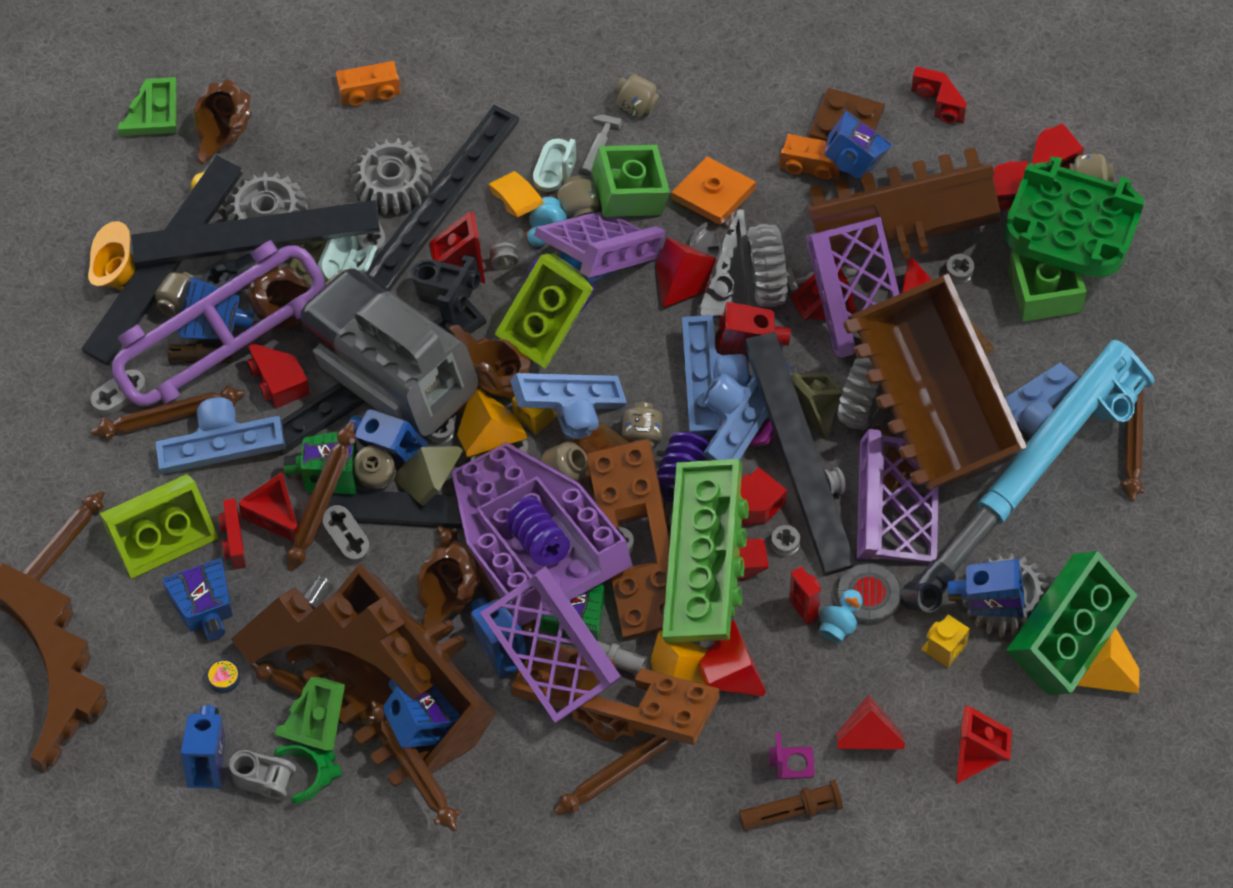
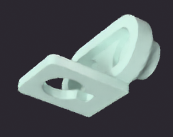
(554, 164)
(342, 255)

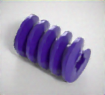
(681, 448)
(537, 532)

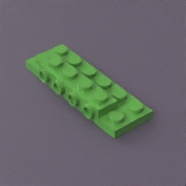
(705, 551)

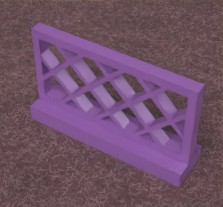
(603, 242)
(830, 287)
(871, 504)
(575, 629)

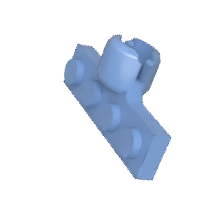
(702, 367)
(571, 397)
(1034, 401)
(741, 416)
(219, 438)

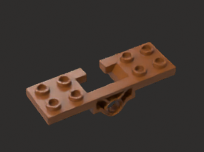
(625, 491)
(667, 709)

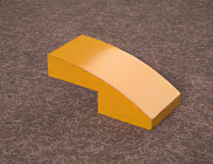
(516, 194)

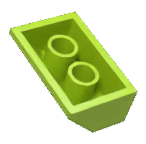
(545, 308)
(159, 525)

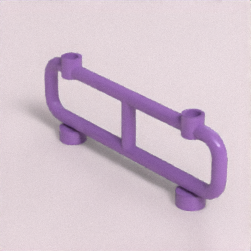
(136, 341)

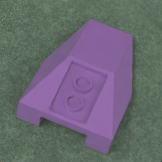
(486, 493)

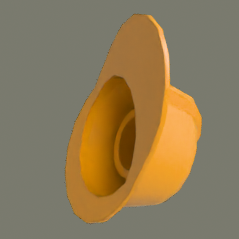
(111, 257)

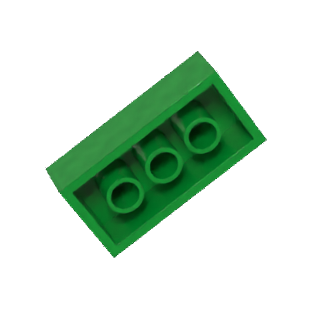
(1072, 623)

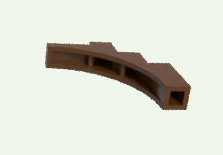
(336, 624)
(71, 695)

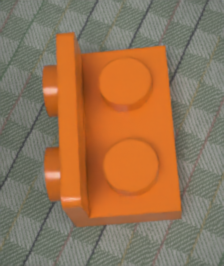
(368, 83)
(808, 157)

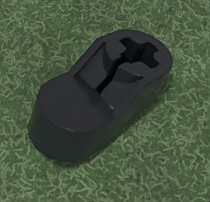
(226, 270)

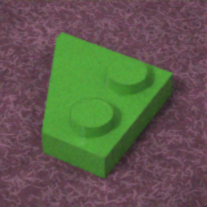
(153, 109)
(315, 714)

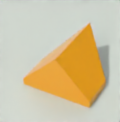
(487, 425)
(678, 659)
(1113, 668)

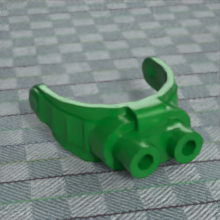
(322, 761)

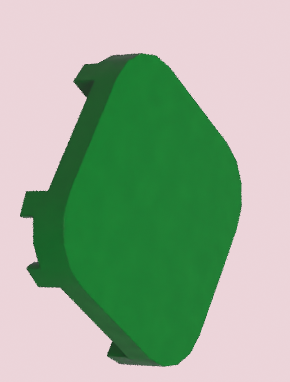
(1073, 219)

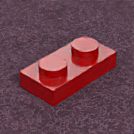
(230, 522)
(805, 594)

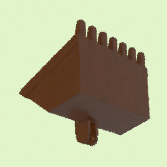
(910, 208)
(936, 384)
(368, 683)

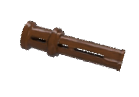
(807, 803)

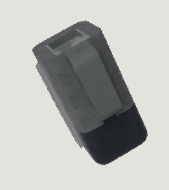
(388, 352)

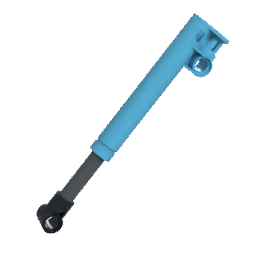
(1110, 381)

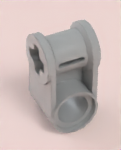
(268, 775)

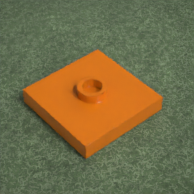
(713, 190)

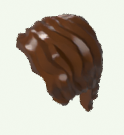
(220, 117)
(276, 290)
(493, 362)
(446, 583)

